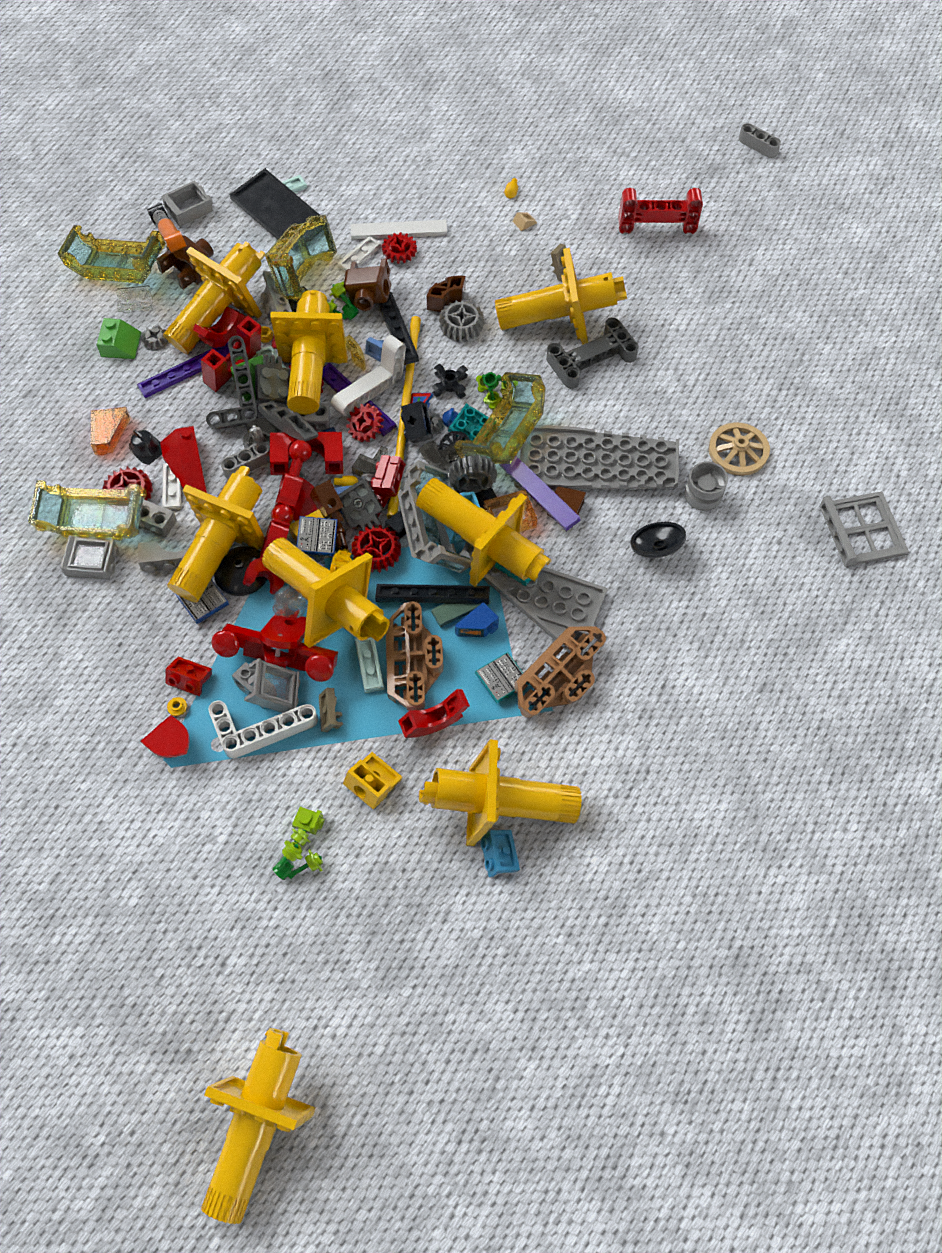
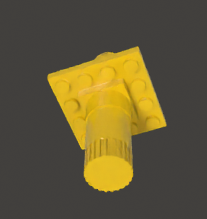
(222, 286)
(562, 300)
(308, 341)
(221, 523)
(492, 537)
(333, 598)
(489, 795)
(258, 1108)

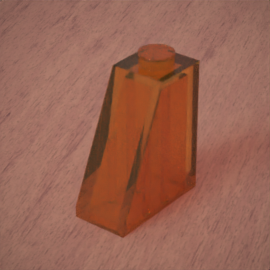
(107, 428)

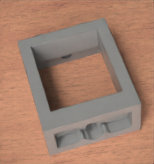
(183, 194)

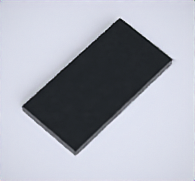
(271, 203)

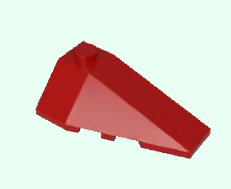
(182, 456)

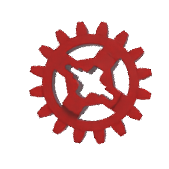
(399, 248)
(365, 424)

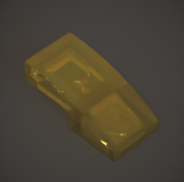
(356, 352)

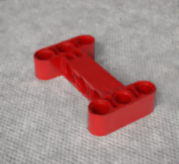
(660, 211)

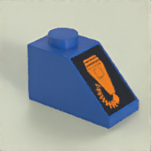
(478, 623)

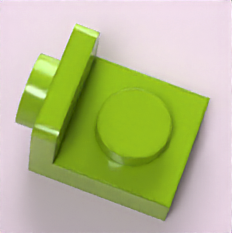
(308, 820)

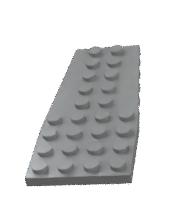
(596, 460)

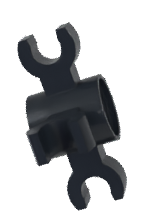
(450, 381)

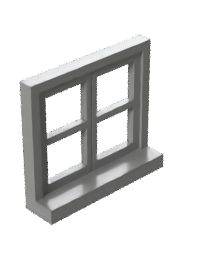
(840, 535)

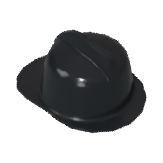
(145, 446)

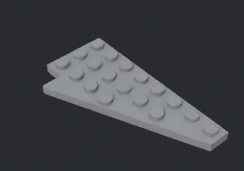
(552, 600)

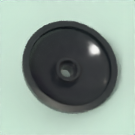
(658, 539)
(230, 576)

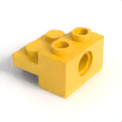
(371, 780)

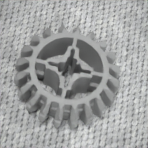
(471, 322)

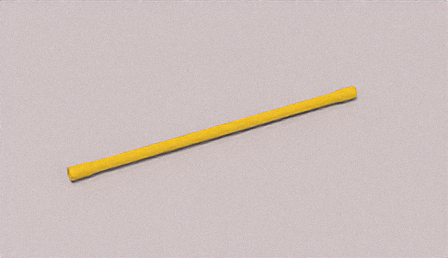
(393, 505)

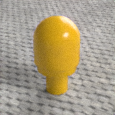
(511, 188)
(346, 480)

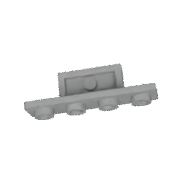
(271, 298)

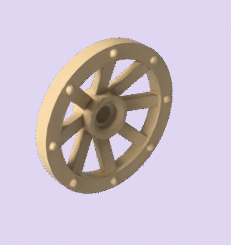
(739, 446)

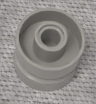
(706, 486)

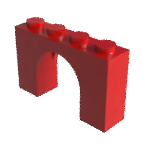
(217, 368)
(326, 444)

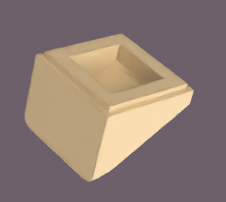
(523, 220)

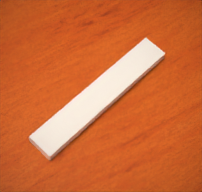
(412, 228)

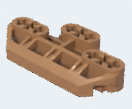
(417, 654)
(566, 672)

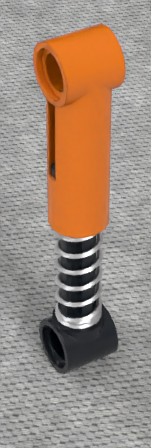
(166, 227)

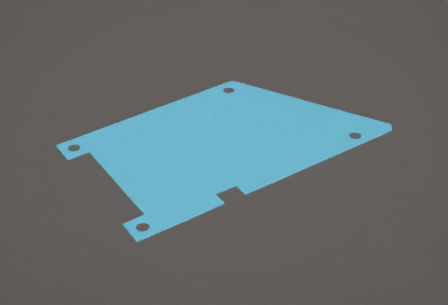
(362, 713)

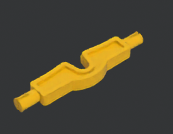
(341, 558)

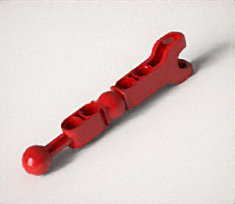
(281, 514)

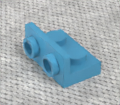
(499, 852)

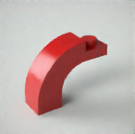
(223, 330)
(428, 721)

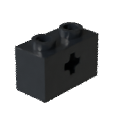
(416, 422)

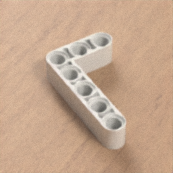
(375, 381)
(259, 730)

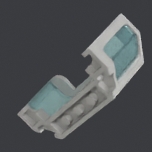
(424, 533)

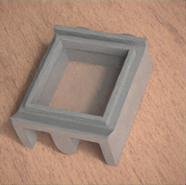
(89, 558)
(273, 686)

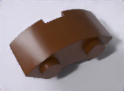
(447, 291)

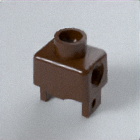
(181, 262)
(368, 285)

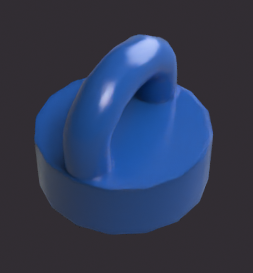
(449, 416)

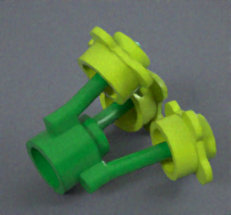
(348, 309)
(489, 382)
(292, 852)

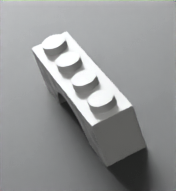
(153, 557)

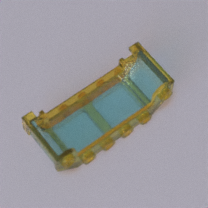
(297, 253)
(110, 258)
(510, 421)
(87, 511)

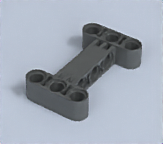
(569, 364)

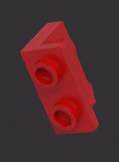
(187, 675)

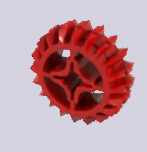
(123, 478)
(382, 542)

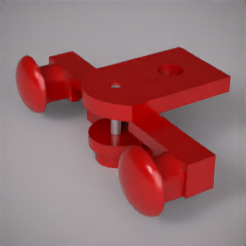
(278, 634)

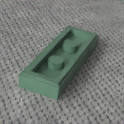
(448, 613)

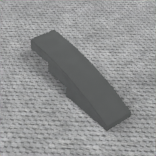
(287, 422)

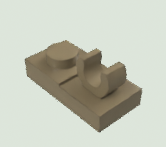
(556, 256)
(327, 706)

